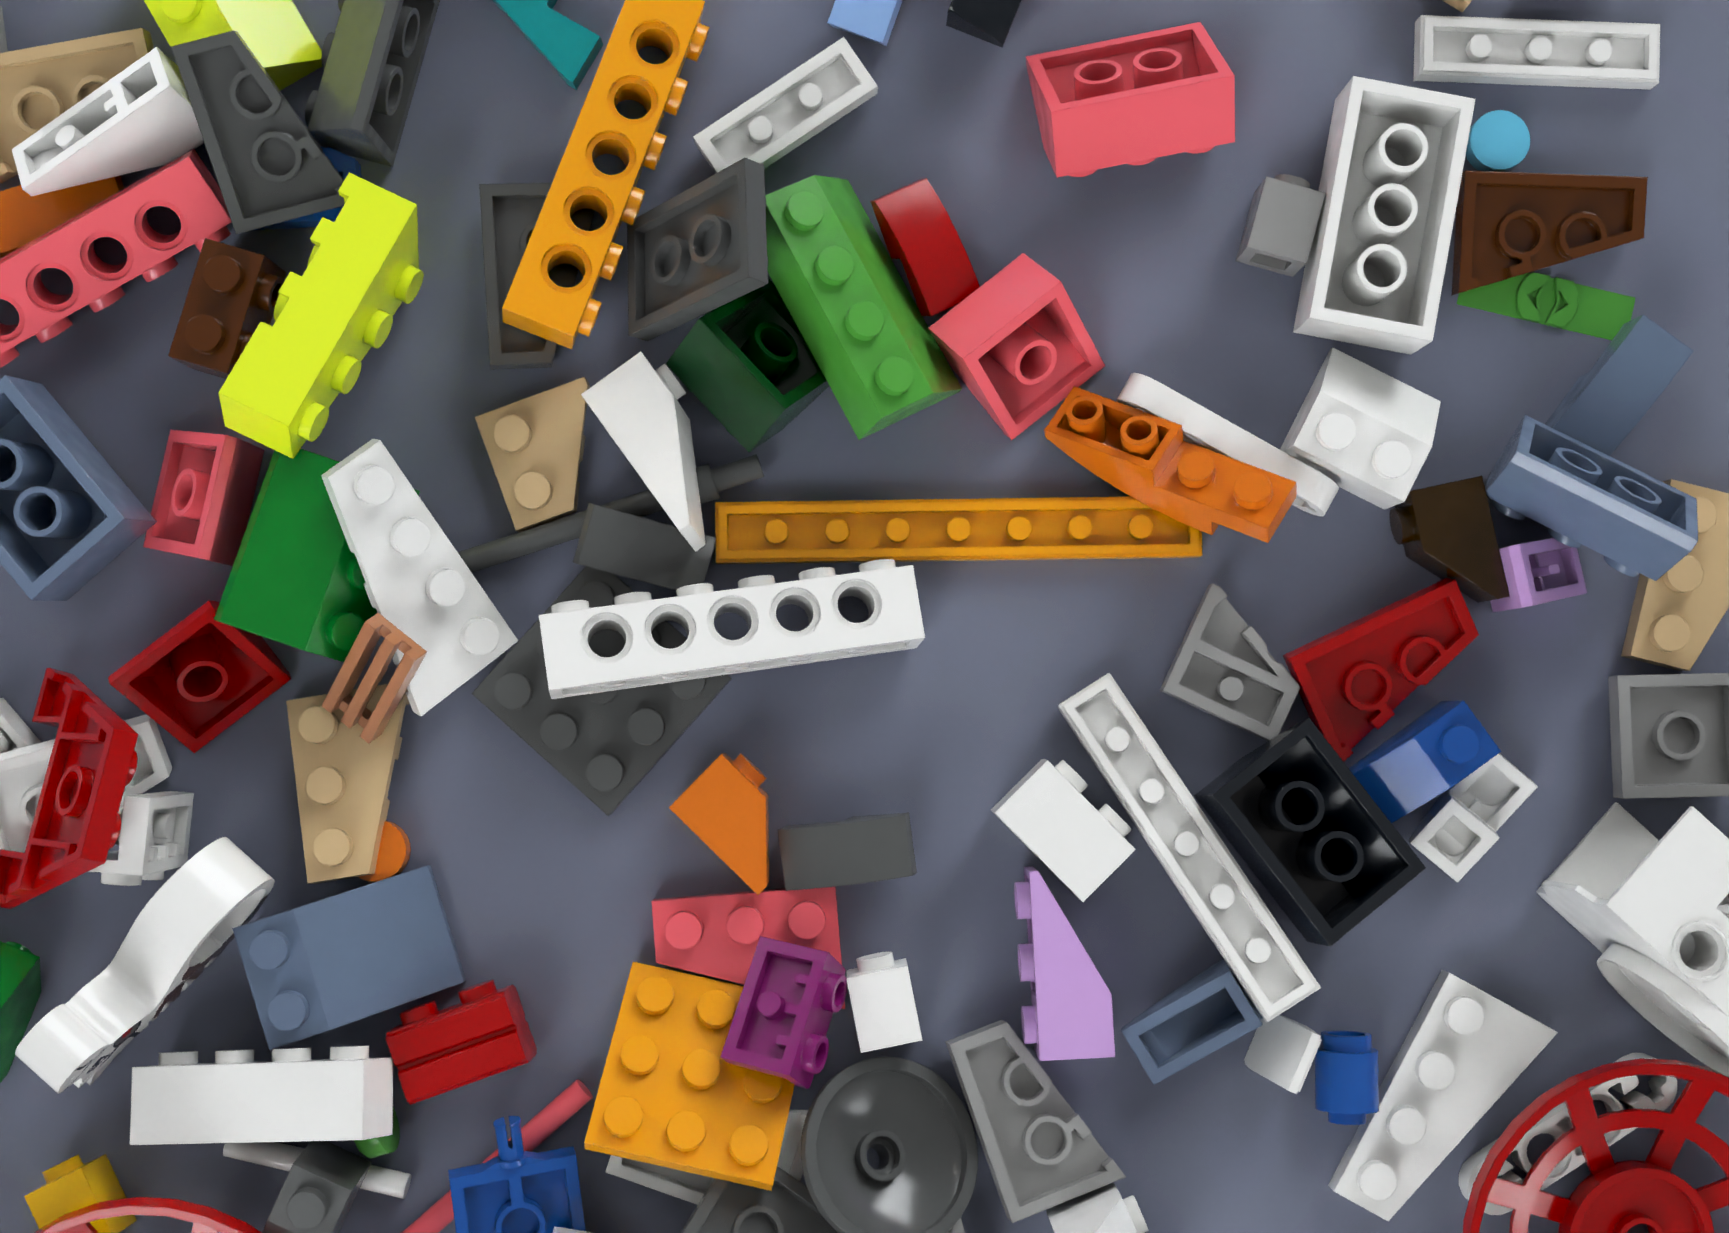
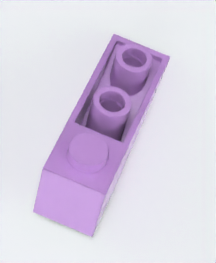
(1068, 996)

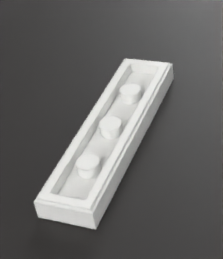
(1536, 52)

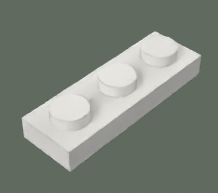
(789, 110)

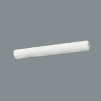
(283, 1156)

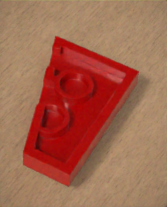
(1373, 664)

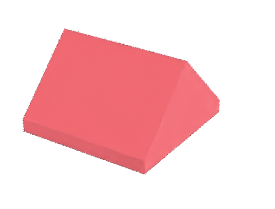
(204, 496)

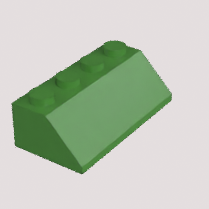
(852, 305)

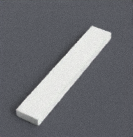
(1189, 848)

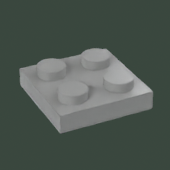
(1669, 735)

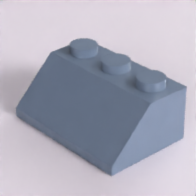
(1593, 501)

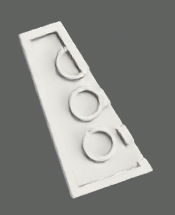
(415, 574)
(1439, 1086)

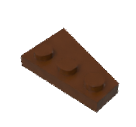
(1539, 220)

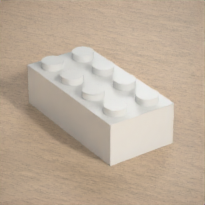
(1385, 215)

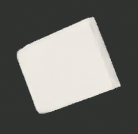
(1283, 1052)

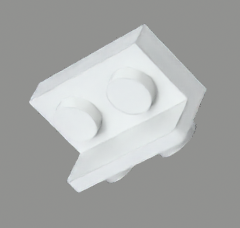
(150, 839)

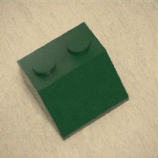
(749, 366)

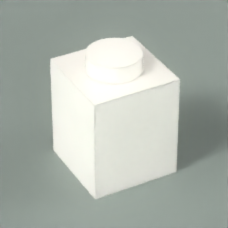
(883, 1002)

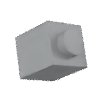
(1281, 225)

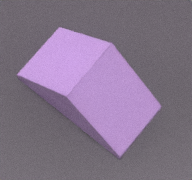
(1539, 574)

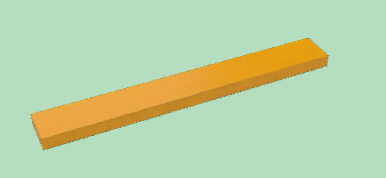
(948, 530)

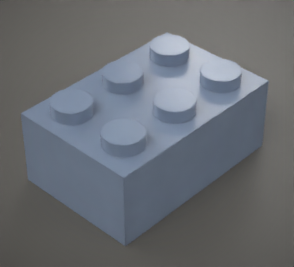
(58, 497)

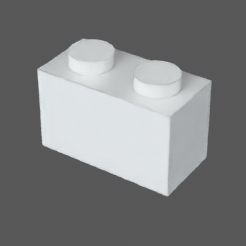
(1064, 828)

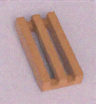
(355, 707)

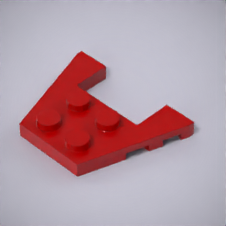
(80, 791)

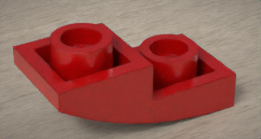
(928, 246)

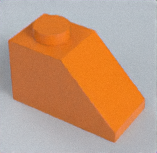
(731, 816)

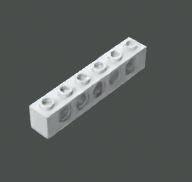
(885, 589)

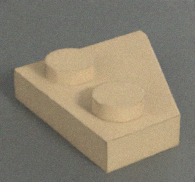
(538, 452)

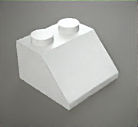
(1364, 430)

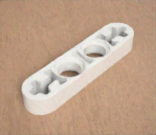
(1219, 435)
(1558, 1122)

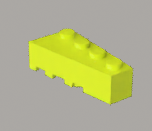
(326, 320)

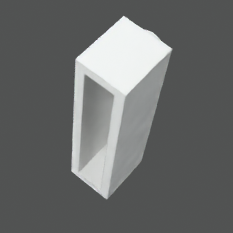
(262, 1099)

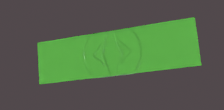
(1554, 303)

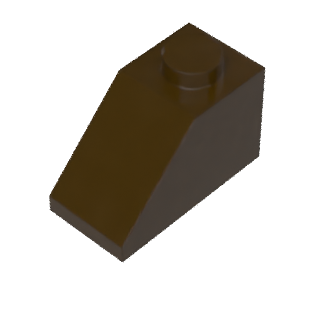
(1453, 536)

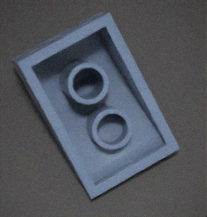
(349, 956)

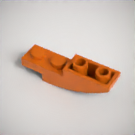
(1160, 469)

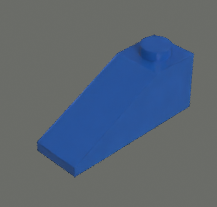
(1425, 759)

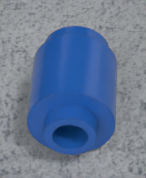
(1346, 1077)

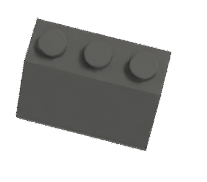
(370, 76)

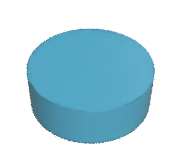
(1497, 142)

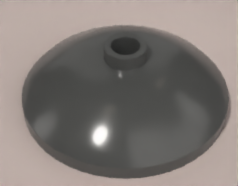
(921, 1144)

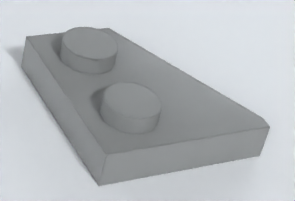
(1229, 670)

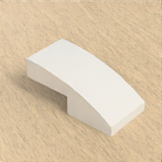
(1469, 814)

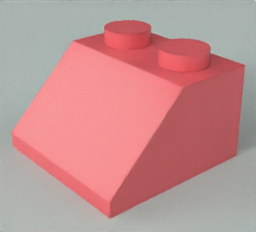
(1018, 344)

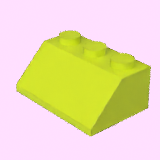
(268, 27)

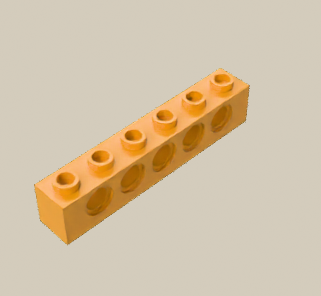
(534, 299)

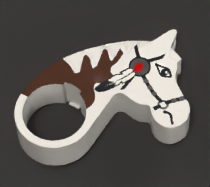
(161, 956)

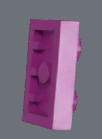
(786, 1011)

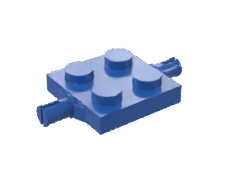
(518, 1189)

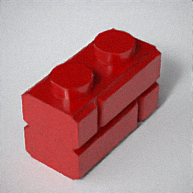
(461, 1042)

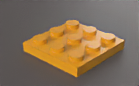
(671, 1093)

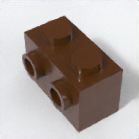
(224, 307)

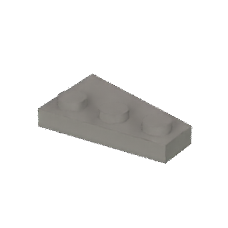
(1026, 1128)

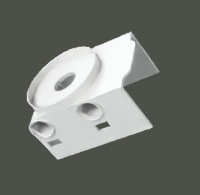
(1656, 922)

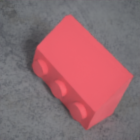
(1132, 99)

